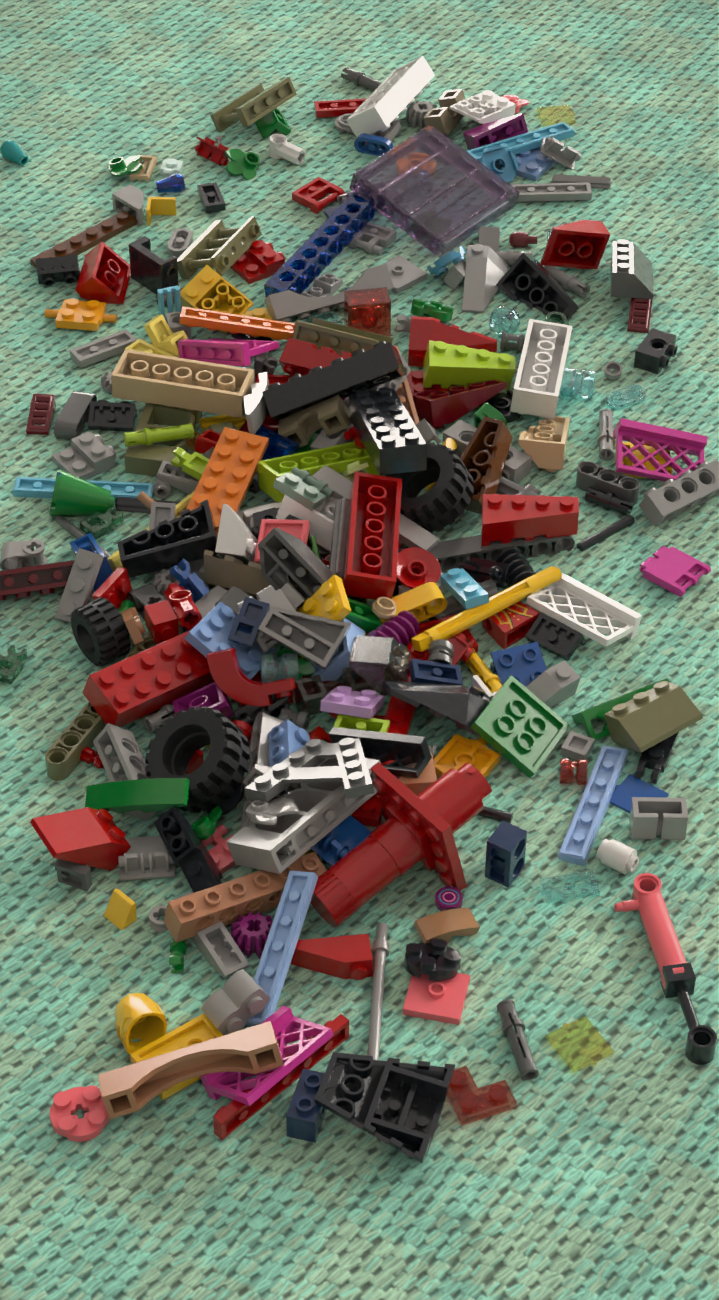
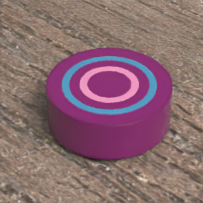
(448, 898)

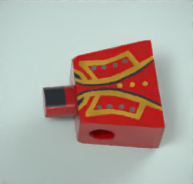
(510, 624)

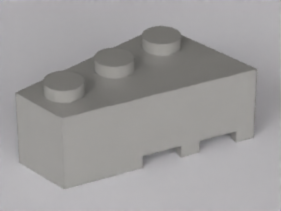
(305, 634)

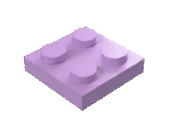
(353, 703)

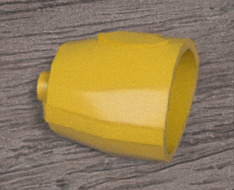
(139, 1018)

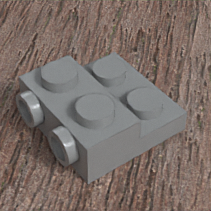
(86, 456)

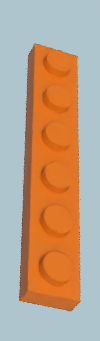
(236, 323)

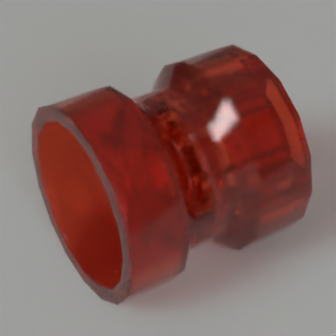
(567, 771)

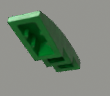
(138, 794)

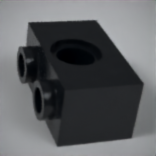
(655, 351)

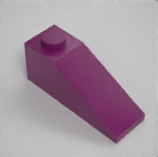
(495, 131)

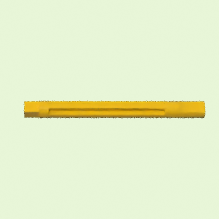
(496, 604)

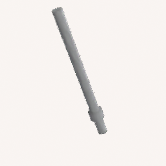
(380, 951)

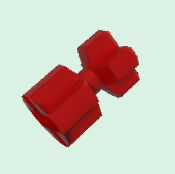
(91, 756)

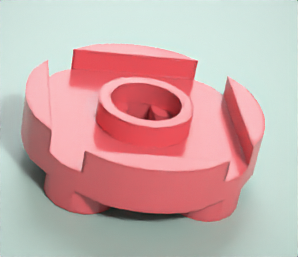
(79, 1098)

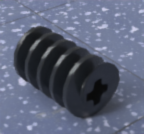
(519, 566)

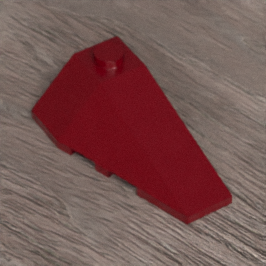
(448, 406)

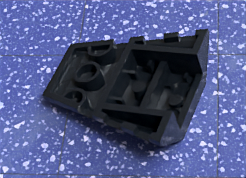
(387, 1098)

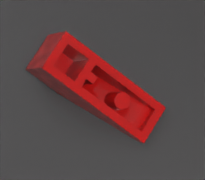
(336, 956)

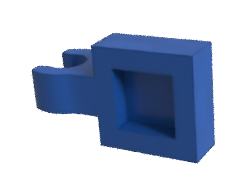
(189, 581)

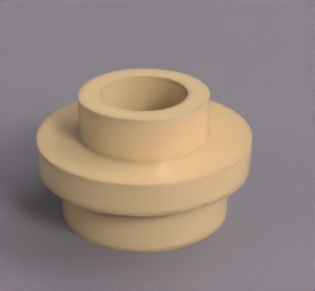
(384, 608)

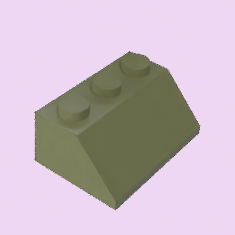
(651, 716)

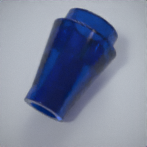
(172, 183)

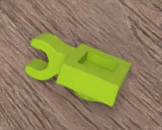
(191, 464)

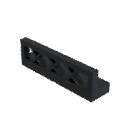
(390, 746)

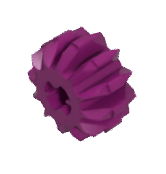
(251, 933)

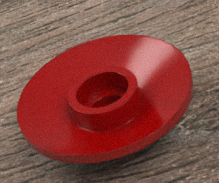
(419, 561)

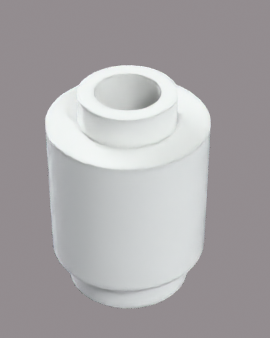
(617, 856)

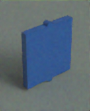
(631, 788)

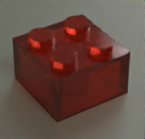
(368, 310)

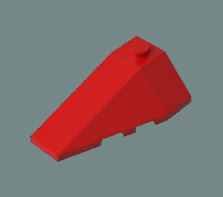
(428, 328)

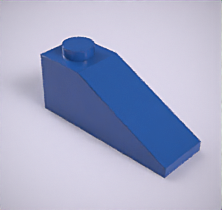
(89, 543)

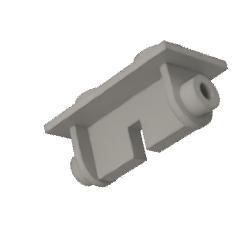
(554, 150)

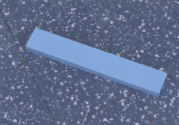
(593, 805)
(283, 939)

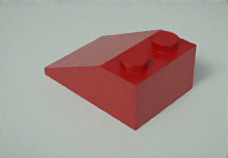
(576, 245)
(83, 837)

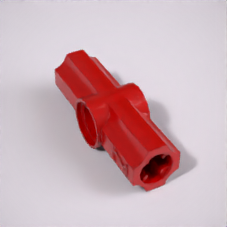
(183, 605)

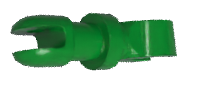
(176, 958)

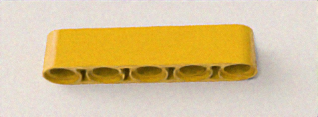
(421, 602)

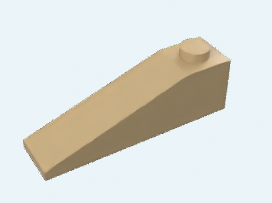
(547, 442)

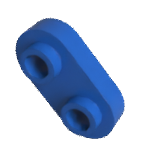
(374, 145)

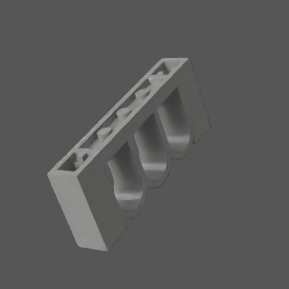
(279, 845)

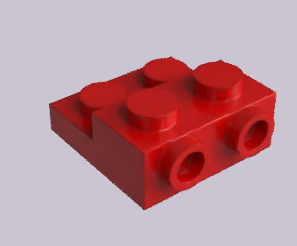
(258, 262)

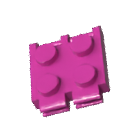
(673, 570)

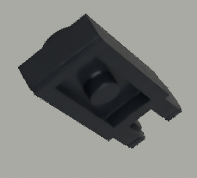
(656, 758)

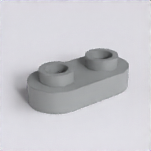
(179, 242)

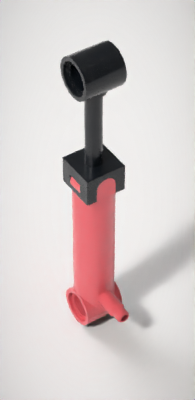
(676, 974)

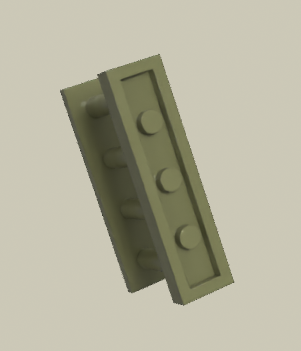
(253, 104)
(209, 245)
(337, 336)

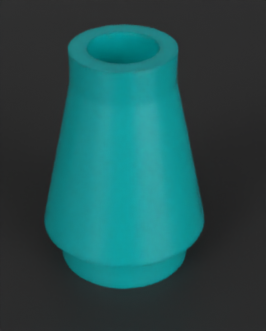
(12, 152)

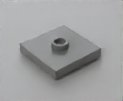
(404, 274)

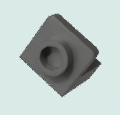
(73, 874)

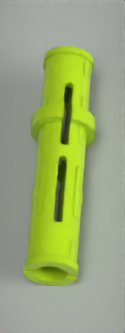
(149, 436)

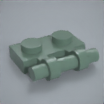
(303, 488)

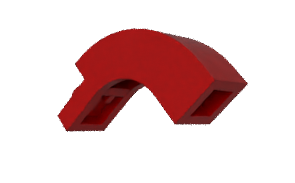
(235, 684)

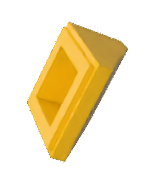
(121, 910)

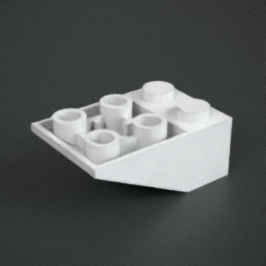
(485, 107)

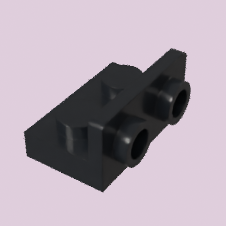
(57, 269)
(112, 416)
(555, 636)

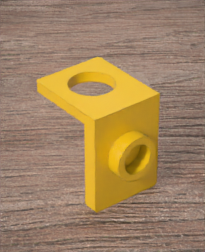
(160, 206)

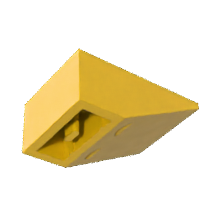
(214, 293)

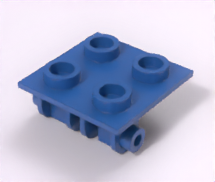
(521, 662)
(341, 840)

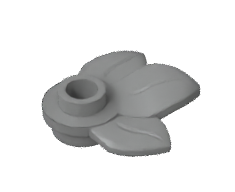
(267, 812)

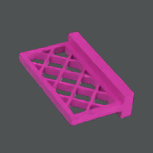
(224, 351)
(660, 439)
(286, 1031)

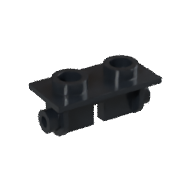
(485, 570)
(249, 713)

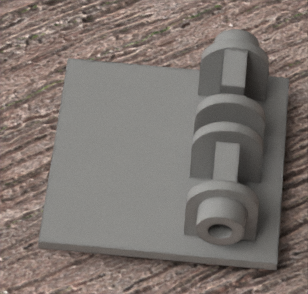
(146, 860)

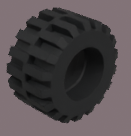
(100, 631)

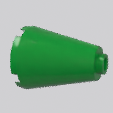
(78, 497)

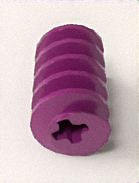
(400, 627)

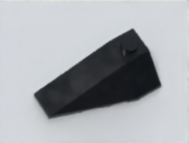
(536, 287)
(454, 701)

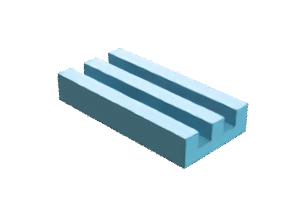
(177, 299)

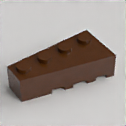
(486, 459)

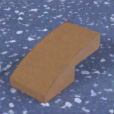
(447, 924)

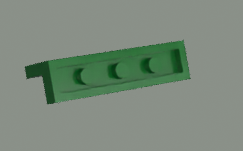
(601, 709)

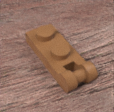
(133, 624)

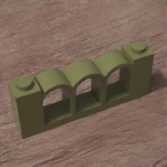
(148, 459)

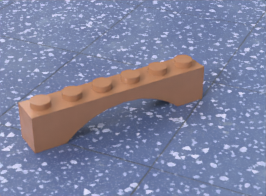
(136, 1084)

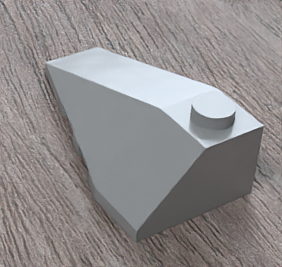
(482, 274)

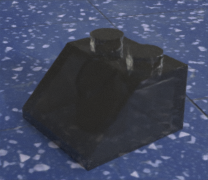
(379, 660)

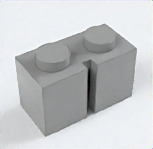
(658, 817)

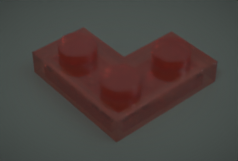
(478, 1103)

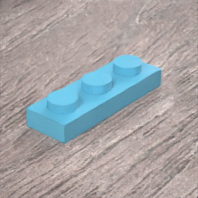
(464, 588)

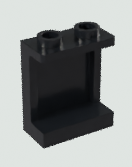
(151, 269)

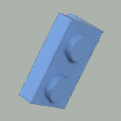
(285, 740)

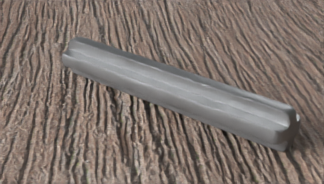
(339, 537)

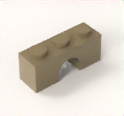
(444, 118)
(328, 414)

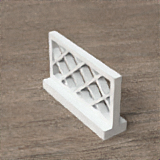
(598, 609)

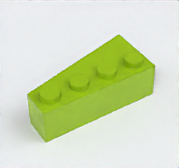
(462, 365)

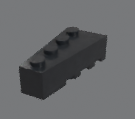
(170, 542)

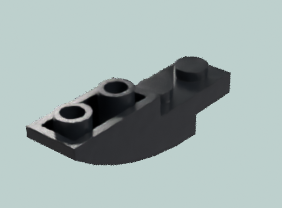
(188, 850)

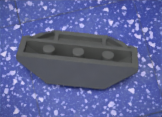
(291, 561)

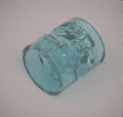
(578, 383)
(278, 668)

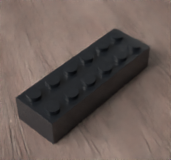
(342, 377)
(387, 431)

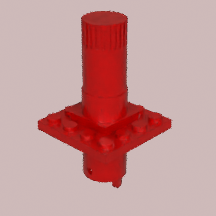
(413, 832)

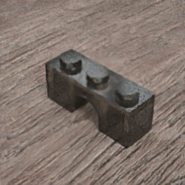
(312, 690)

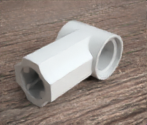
(280, 148)

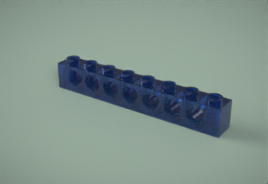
(322, 246)

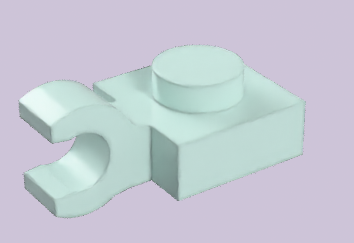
(171, 167)

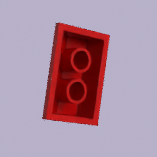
(103, 276)

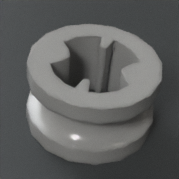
(154, 916)

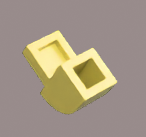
(162, 335)

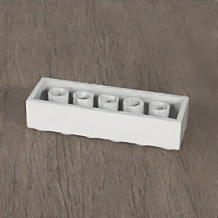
(391, 98)
(541, 369)

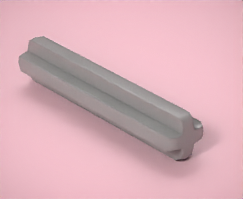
(595, 182)

